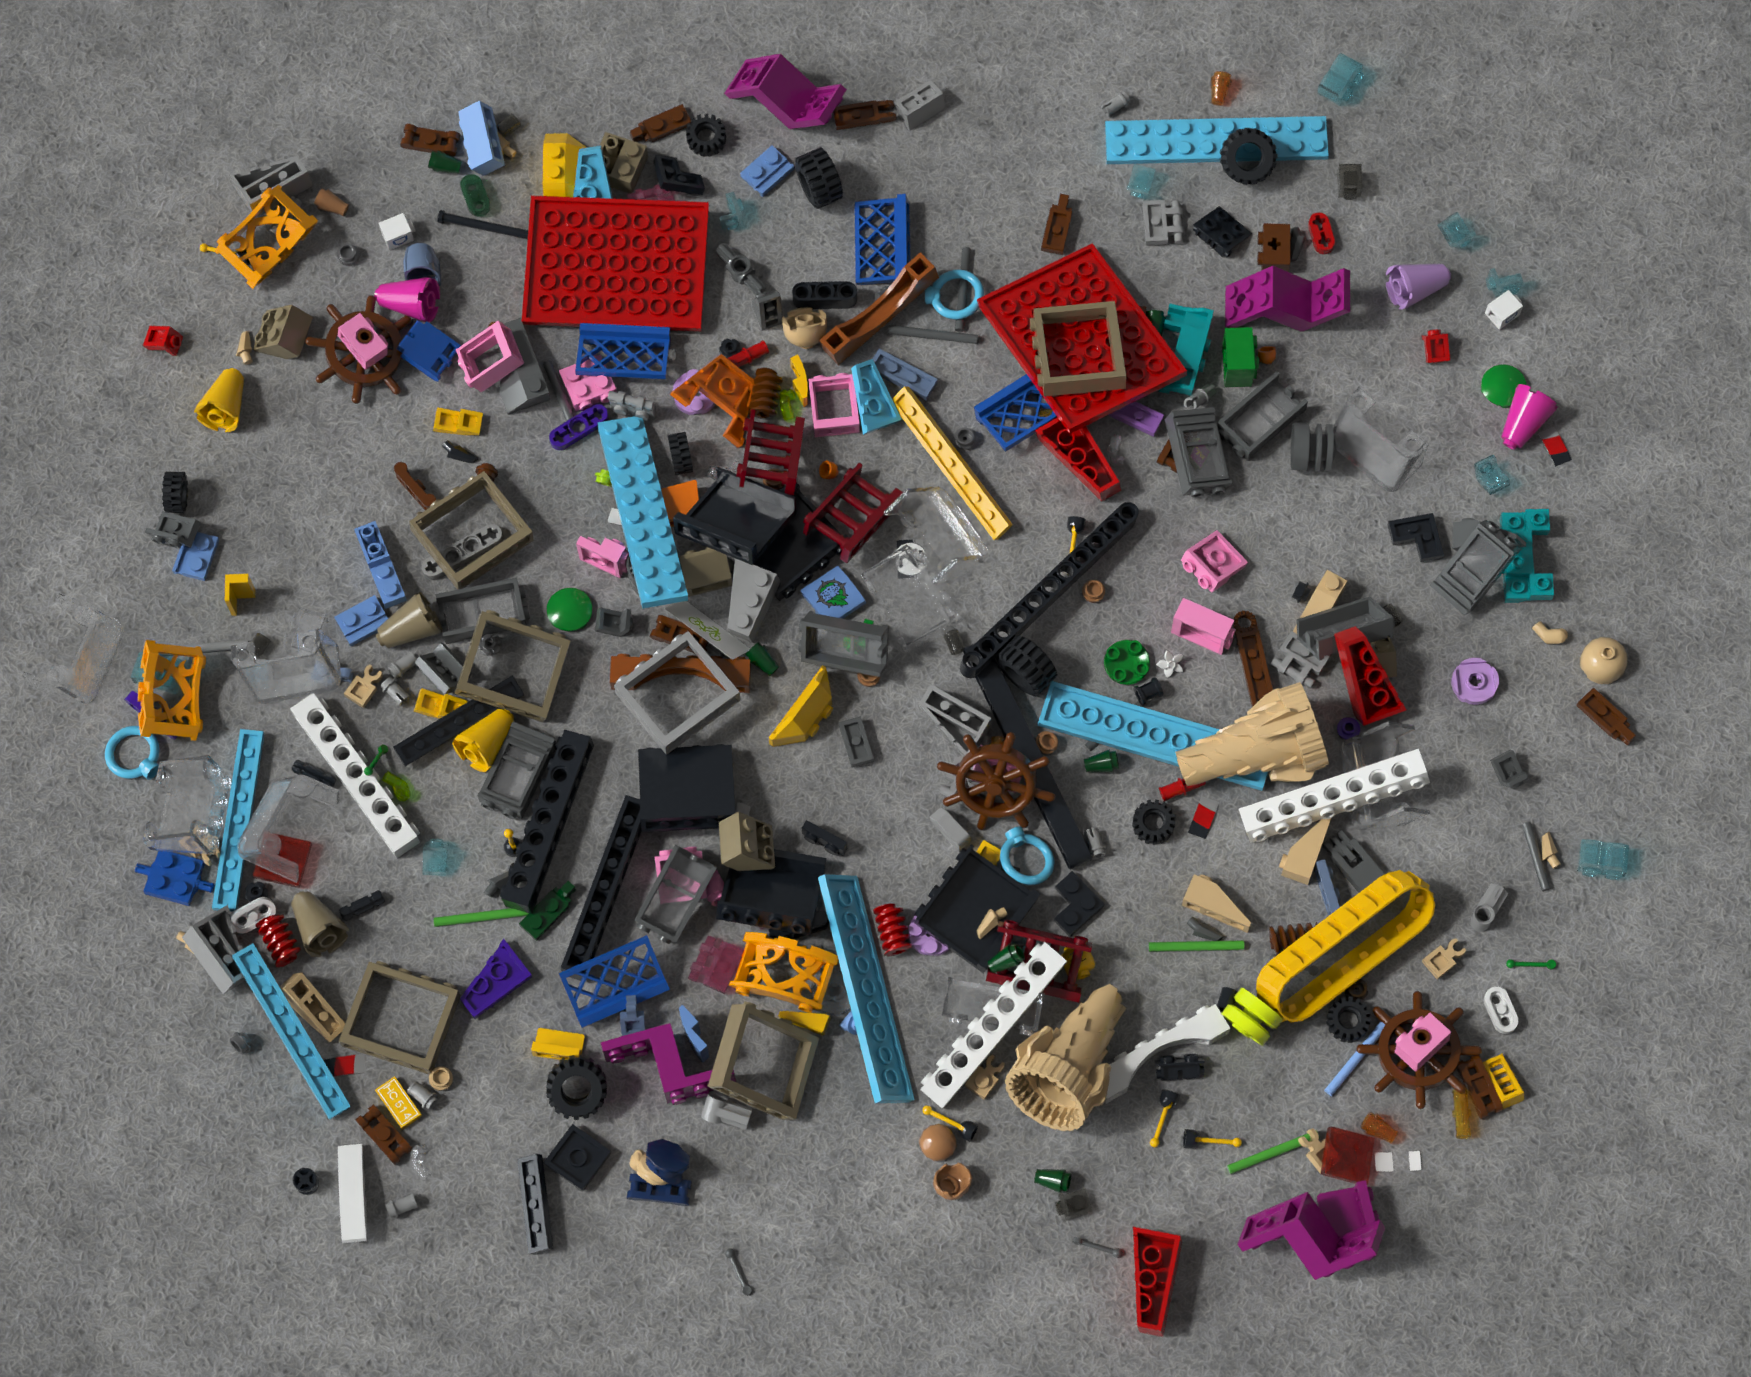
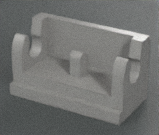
(920, 104)

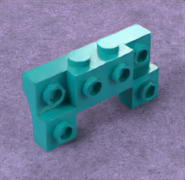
(1192, 342)
(1519, 577)

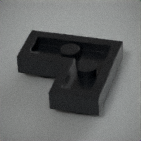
(672, 179)
(1421, 530)
(1081, 907)

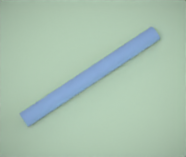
(1353, 1061)

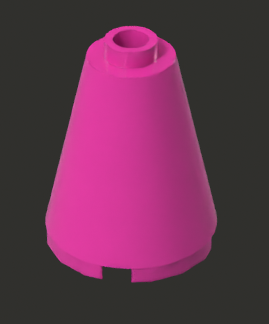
(410, 297)
(1526, 415)

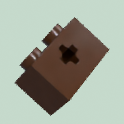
(1274, 236)

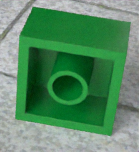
(1239, 357)

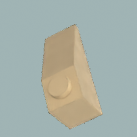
(1325, 595)
(1304, 853)
(1211, 901)
(312, 1006)

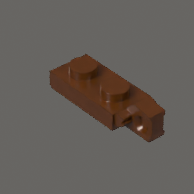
(661, 125)
(1057, 226)
(1606, 716)

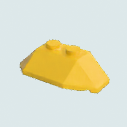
(560, 164)
(805, 713)

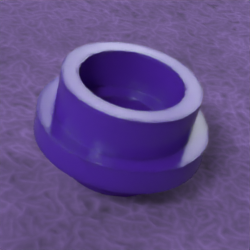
(1343, 733)

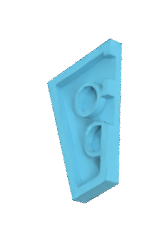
(592, 174)
(873, 398)

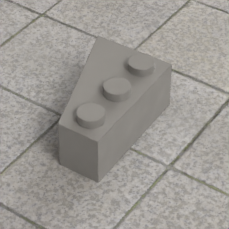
(287, 173)
(750, 599)
(955, 718)
(213, 944)

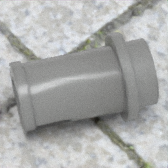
(1116, 103)
(402, 665)
(394, 690)
(1095, 844)
(422, 1095)
(401, 1205)

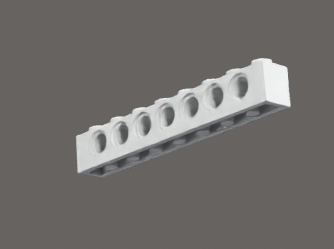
(305, 713)
(1342, 786)
(943, 1094)

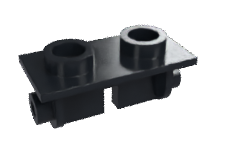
(1189, 1065)

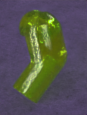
(785, 404)
(399, 786)

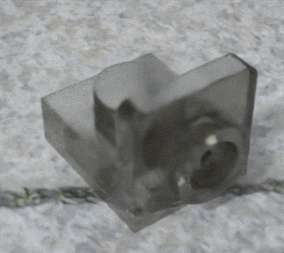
(1073, 1204)

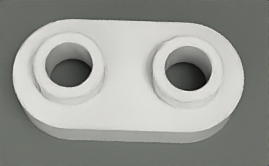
(252, 914)
(1500, 1011)

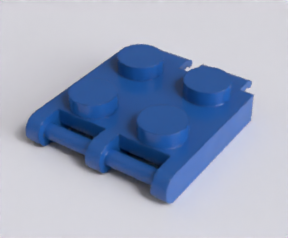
(427, 349)

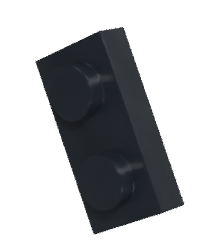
(832, 843)

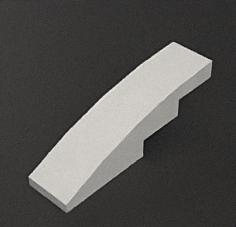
(352, 1193)

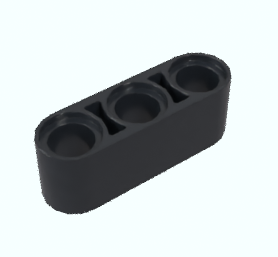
(833, 288)

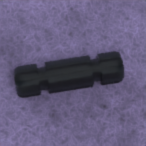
(300, 768)
(361, 905)

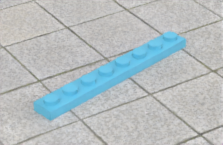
(237, 818)
(291, 1031)

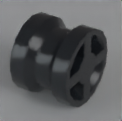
(302, 1177)

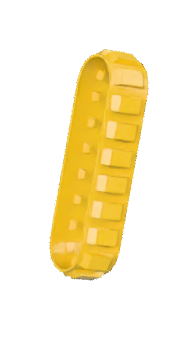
(1359, 960)

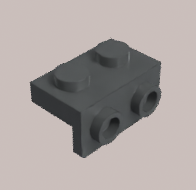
(175, 530)
(441, 668)

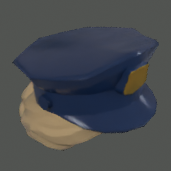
(661, 1162)

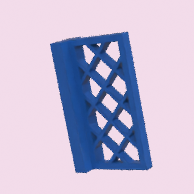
(901, 234)
(624, 337)
(1002, 401)
(616, 1000)

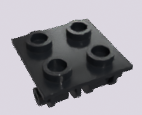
(1221, 230)

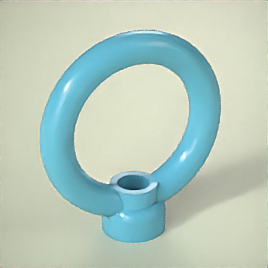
(933, 294)
(147, 768)
(1016, 838)

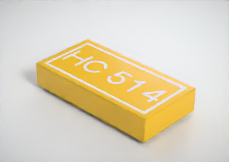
(398, 1103)

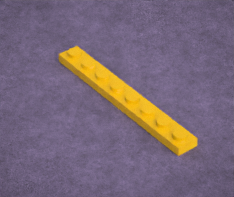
(951, 463)

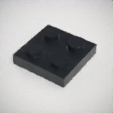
(577, 1157)

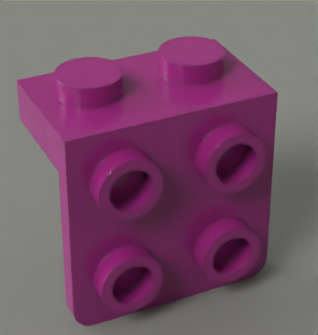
(1348, 1207)

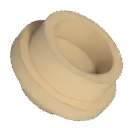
(441, 1078)

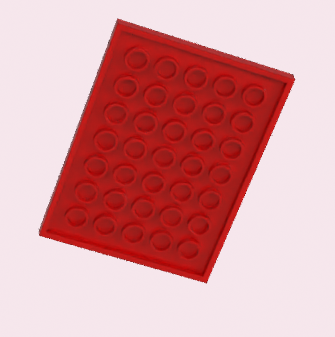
(615, 262)
(1082, 345)

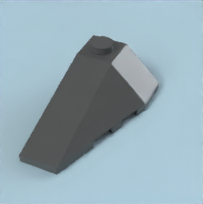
(526, 384)

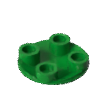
(1500, 384)
(569, 609)
(1126, 662)

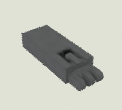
(1362, 874)

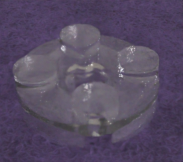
(833, 1005)

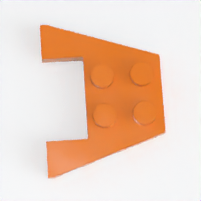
(727, 388)

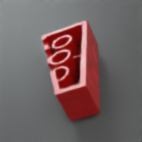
(1081, 457)
(1366, 680)
(1155, 1273)

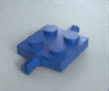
(174, 877)

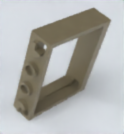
(1083, 382)
(491, 558)
(499, 700)
(729, 1050)
(389, 1054)

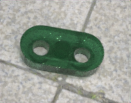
(475, 196)

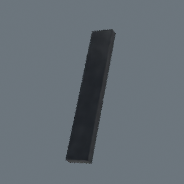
(452, 724)

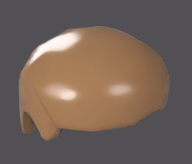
(937, 1142)
(952, 1181)

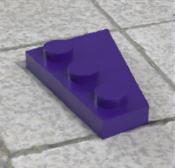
(497, 979)

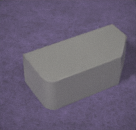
(950, 829)

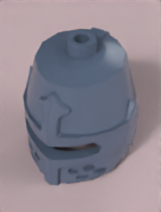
(420, 262)

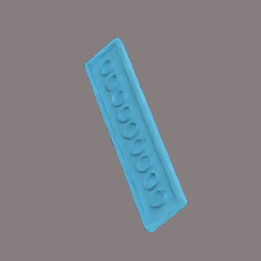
(1203, 138)
(642, 512)
(1127, 727)
(866, 989)

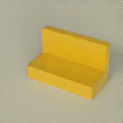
(237, 587)
(557, 1044)

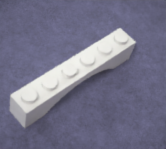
(1200, 1029)

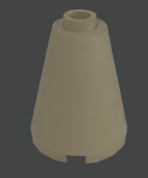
(409, 623)
(318, 925)

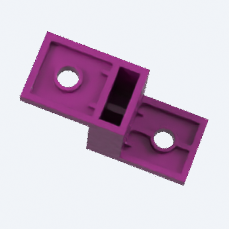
(785, 91)
(1287, 298)
(667, 1058)
(1311, 1236)

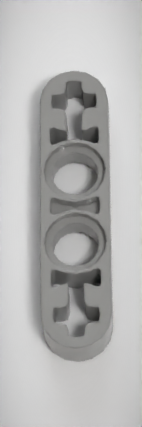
(460, 549)

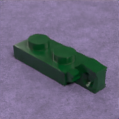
(548, 911)

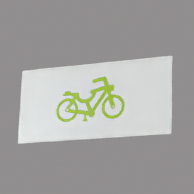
(708, 629)

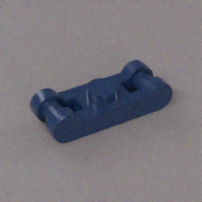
(659, 1193)

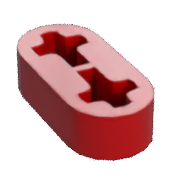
(1316, 235)

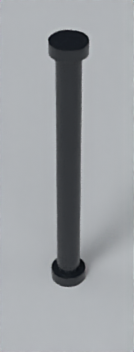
(483, 225)

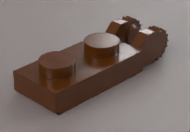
(863, 114)

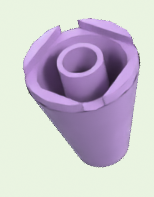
(1415, 282)

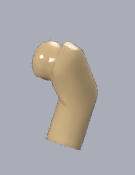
(1550, 636)

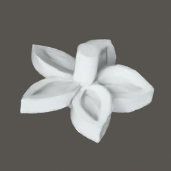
(1170, 663)

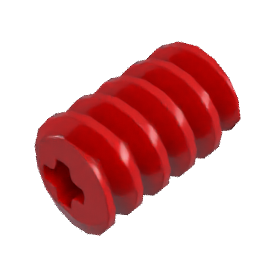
(891, 929)
(278, 940)

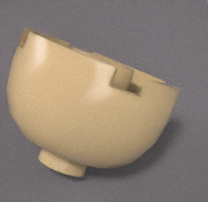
(804, 327)
(1603, 660)

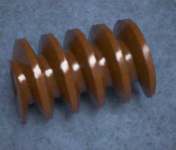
(764, 393)
(1284, 939)

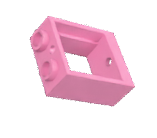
(495, 334)
(834, 426)
(1203, 626)

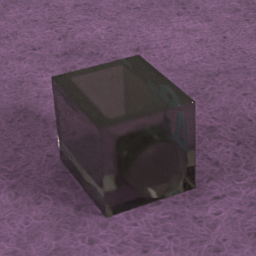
(1349, 181)

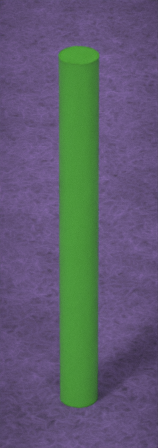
(477, 917)
(1196, 946)
(1266, 1154)

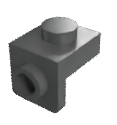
(613, 622)
(1508, 769)

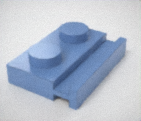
(767, 171)
(196, 561)
(361, 620)

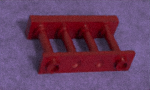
(791, 447)
(862, 531)
(1069, 989)

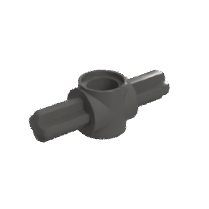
(745, 277)

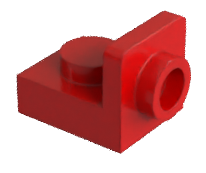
(163, 339)
(1436, 346)

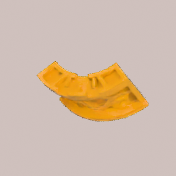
(261, 267)
(151, 718)
(759, 945)

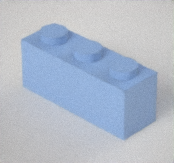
(481, 138)

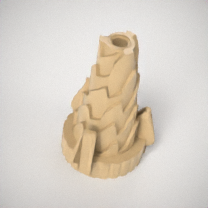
(1273, 737)
(1061, 1069)

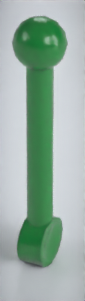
(383, 749)
(1551, 964)

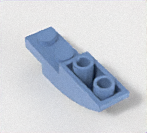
(380, 564)

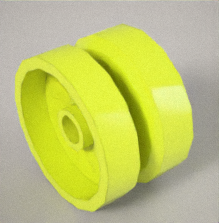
(1250, 1018)

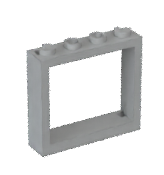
(695, 722)

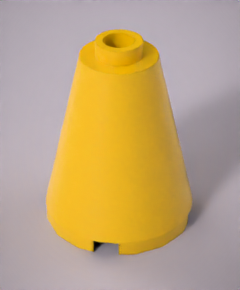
(222, 402)
(484, 739)

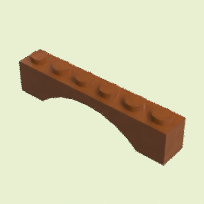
(852, 334)
(736, 670)

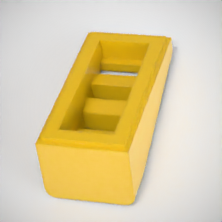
(813, 1021)
(1509, 1099)

